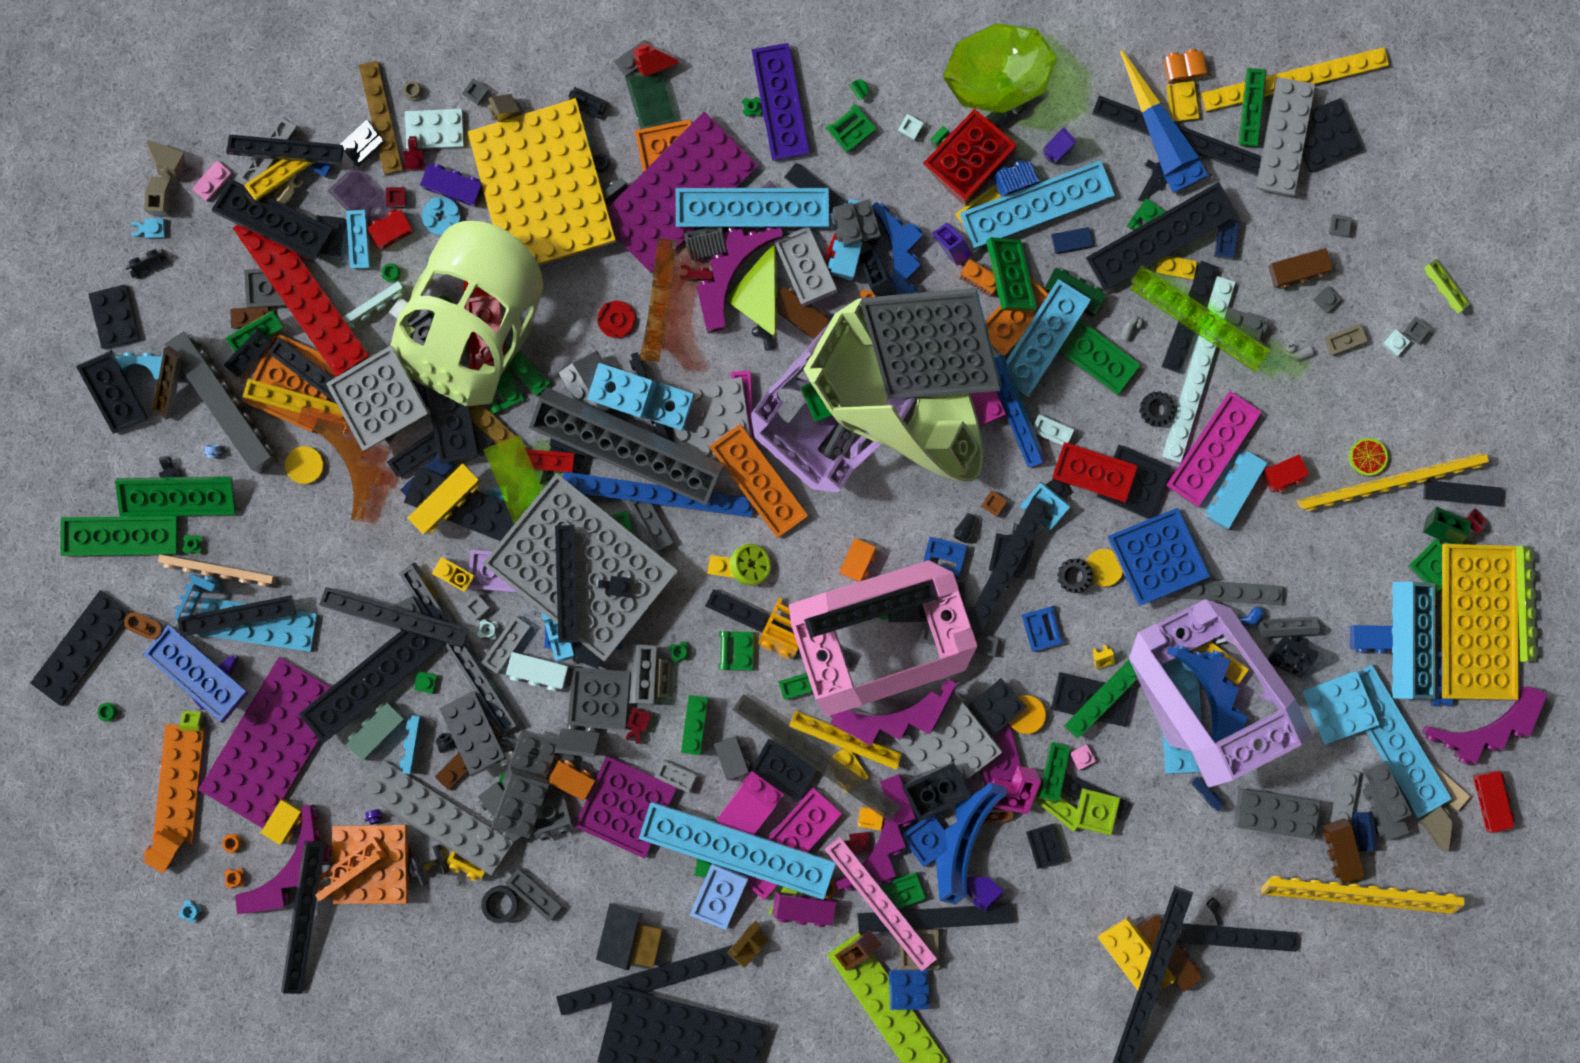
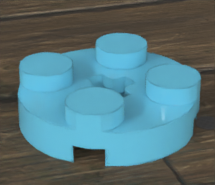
(435, 207)

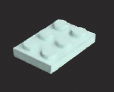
(435, 128)

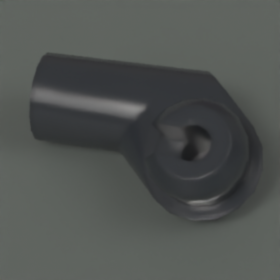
(767, 338)

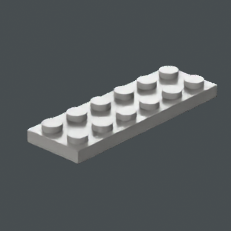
(1285, 136)

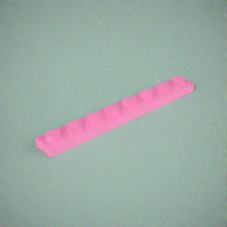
(880, 903)

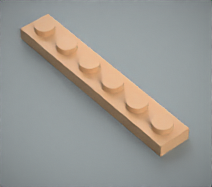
(208, 569)

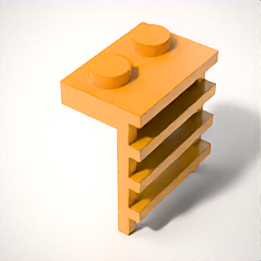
(777, 638)

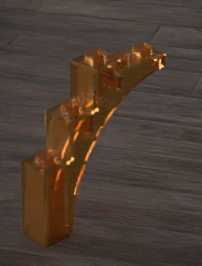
(660, 300)
(362, 475)

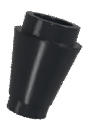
(965, 528)

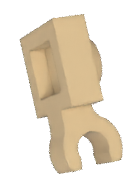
(284, 192)

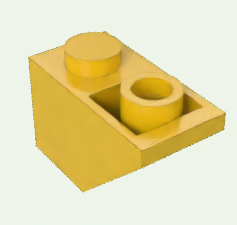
(453, 574)

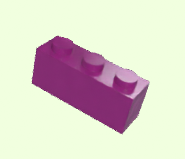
(803, 909)

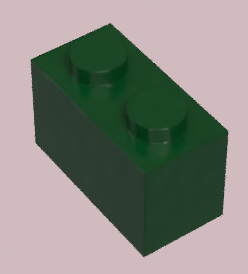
(1447, 526)

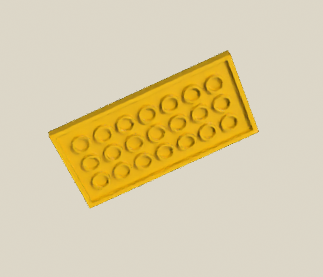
(1479, 622)

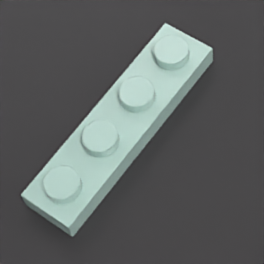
(376, 303)

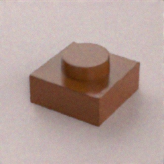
(993, 503)

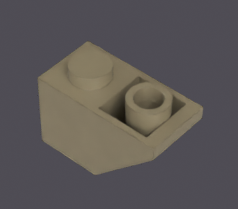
(503, 107)
(158, 196)

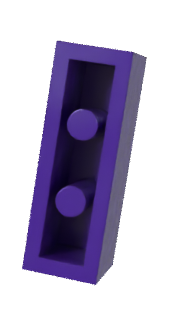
(452, 185)

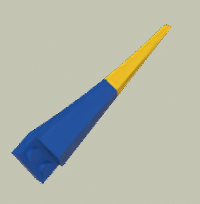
(1176, 156)

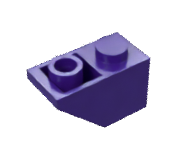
(983, 892)

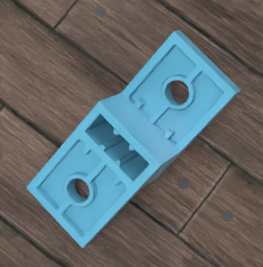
(640, 396)

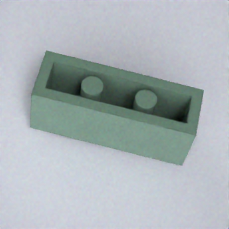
(375, 730)

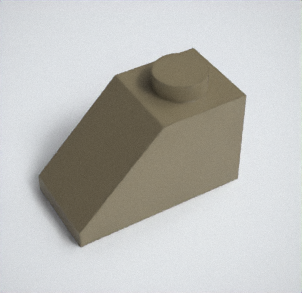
(166, 160)
(1438, 826)

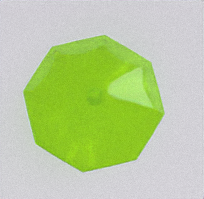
(1000, 68)

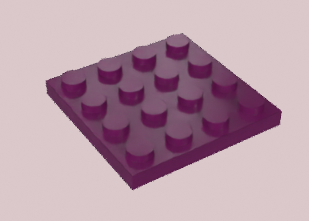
(620, 805)

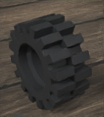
(1168, 408)
(1086, 575)

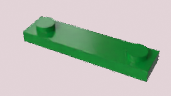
(1252, 107)

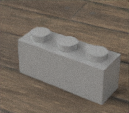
(642, 674)

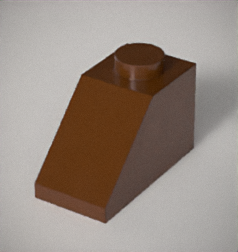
(858, 950)

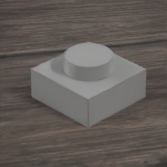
(476, 607)

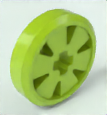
(750, 553)

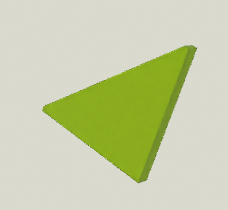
(757, 293)

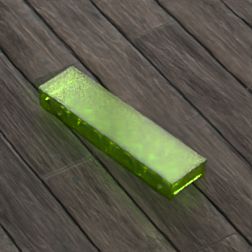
(1199, 319)

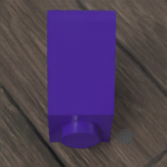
(1059, 146)
(952, 244)

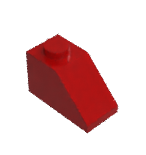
(652, 59)

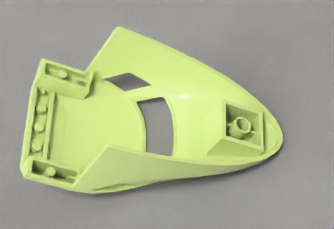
(845, 373)

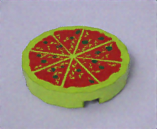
(1368, 456)

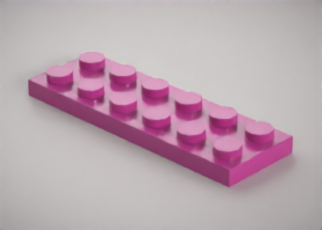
(1213, 448)
(799, 830)

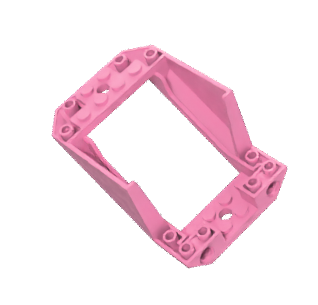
(832, 678)

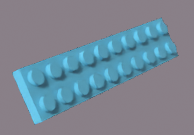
(737, 850)

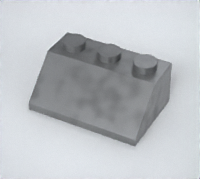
(579, 378)

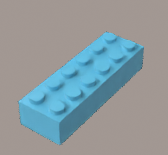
(1413, 640)

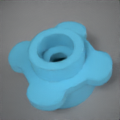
(184, 913)

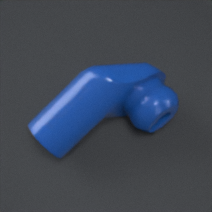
(1253, 617)

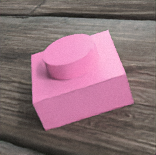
(1082, 757)

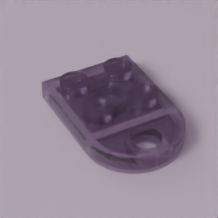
(357, 192)

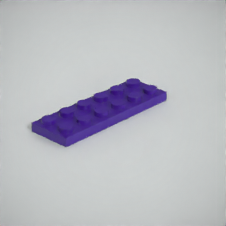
(780, 101)

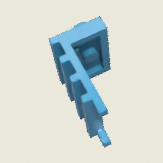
(196, 584)

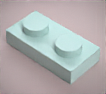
(1052, 429)

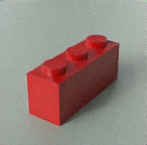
(1494, 801)

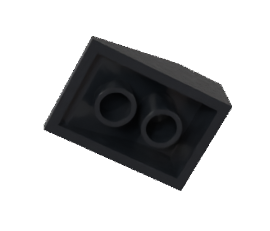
(935, 790)

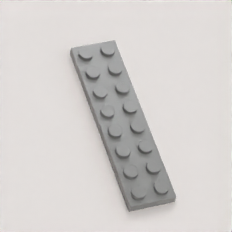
(437, 818)

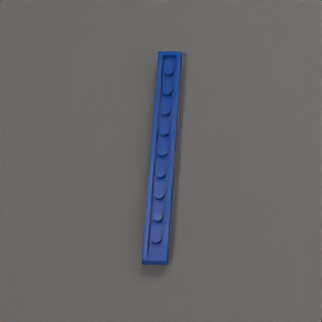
(656, 495)

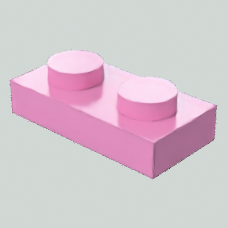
(212, 181)

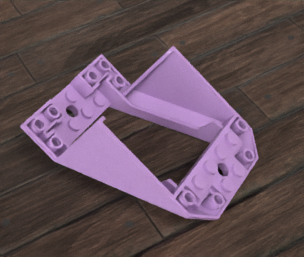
(1182, 729)

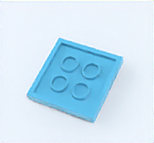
(1340, 707)

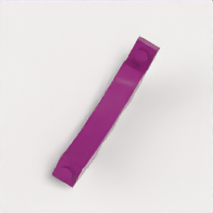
(921, 715)

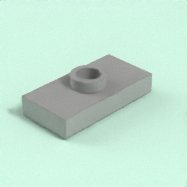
(675, 776)

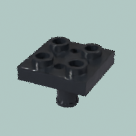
(1292, 656)

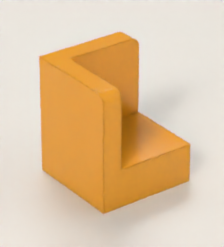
(869, 819)

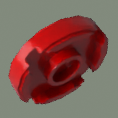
(620, 323)

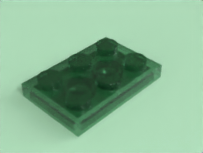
(650, 99)

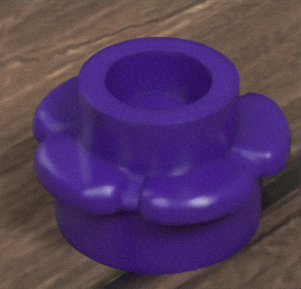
(373, 816)

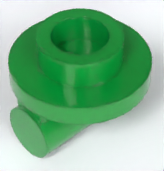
(860, 88)

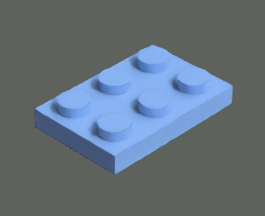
(718, 896)

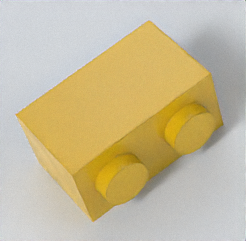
(282, 822)

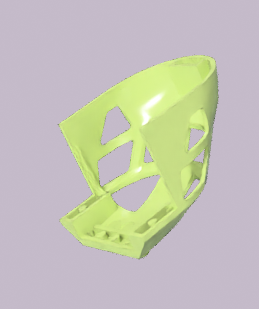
(487, 260)

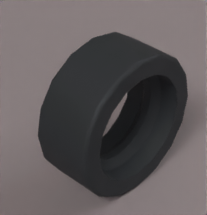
(485, 904)

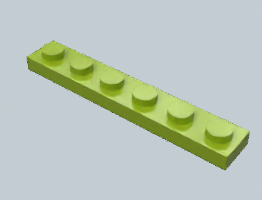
(1526, 608)

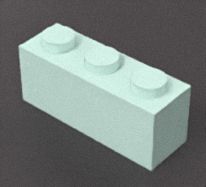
(537, 671)

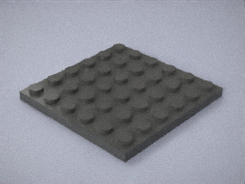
(931, 343)

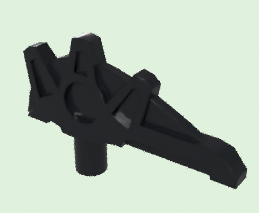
(1155, 181)

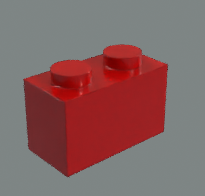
(390, 229)
(1285, 473)

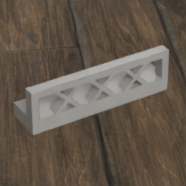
(289, 133)

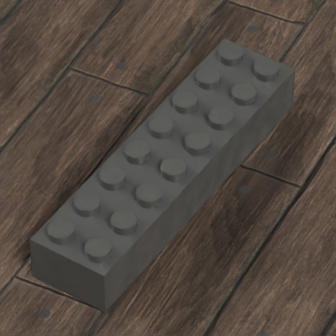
(223, 404)

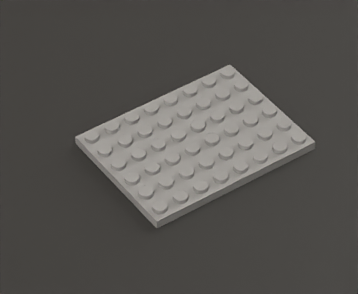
(602, 550)

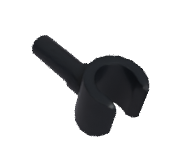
(1213, 904)

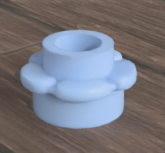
(212, 450)

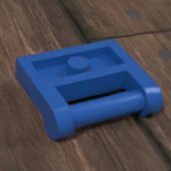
(946, 551)
(1036, 629)

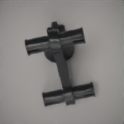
(418, 869)

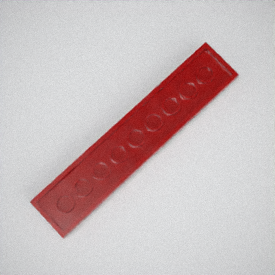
(305, 302)

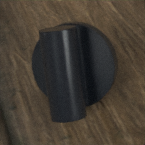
(445, 742)

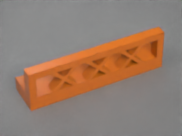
(352, 872)

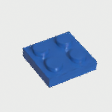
(926, 840)
(909, 990)

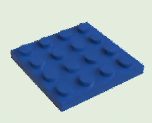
(1158, 557)

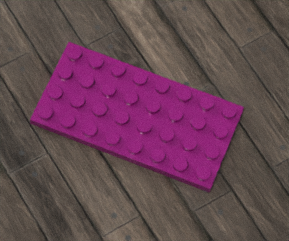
(697, 159)
(266, 745)

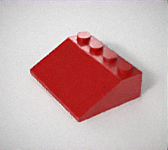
(970, 156)

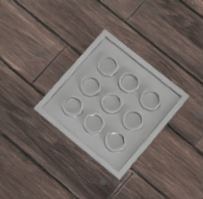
(377, 398)
(713, 413)
(956, 739)

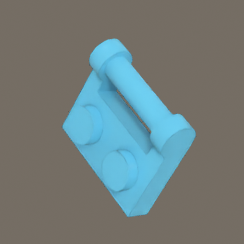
(1057, 505)

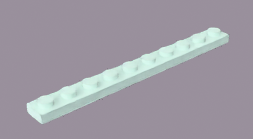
(1196, 377)

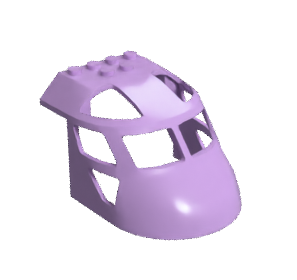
(799, 440)

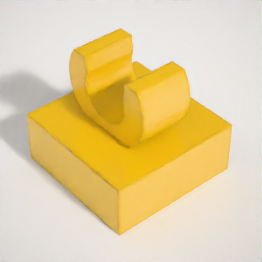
(1104, 658)

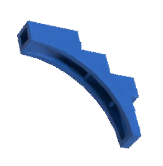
(902, 241)
(1211, 670)
(960, 837)

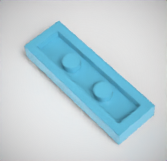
(358, 239)
(410, 744)

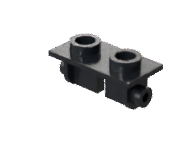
(589, 103)
(139, 265)

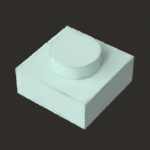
(910, 127)
(1396, 342)

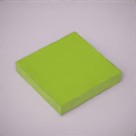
(1096, 812)

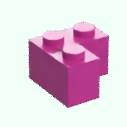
(1019, 791)

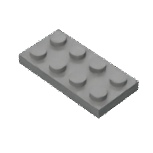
(805, 266)

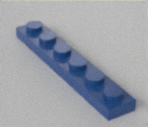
(1018, 416)

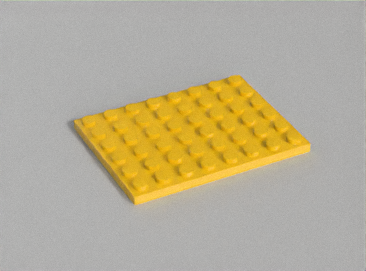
(543, 182)

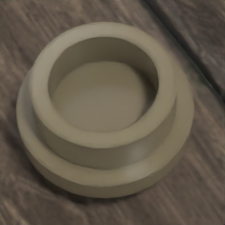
(412, 90)

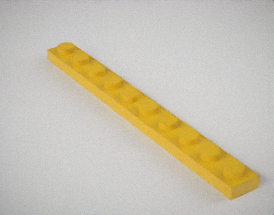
(1312, 74)
(1401, 480)

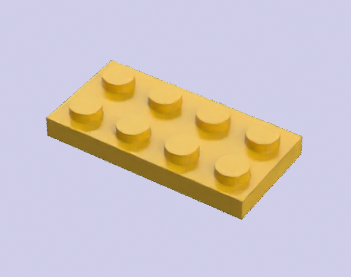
(1130, 951)

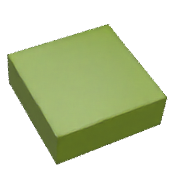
(191, 720)

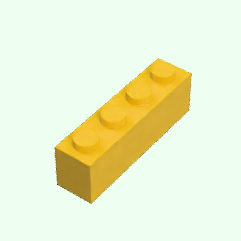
(444, 500)

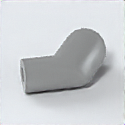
(1128, 327)
(1297, 354)

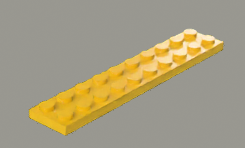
(1362, 896)

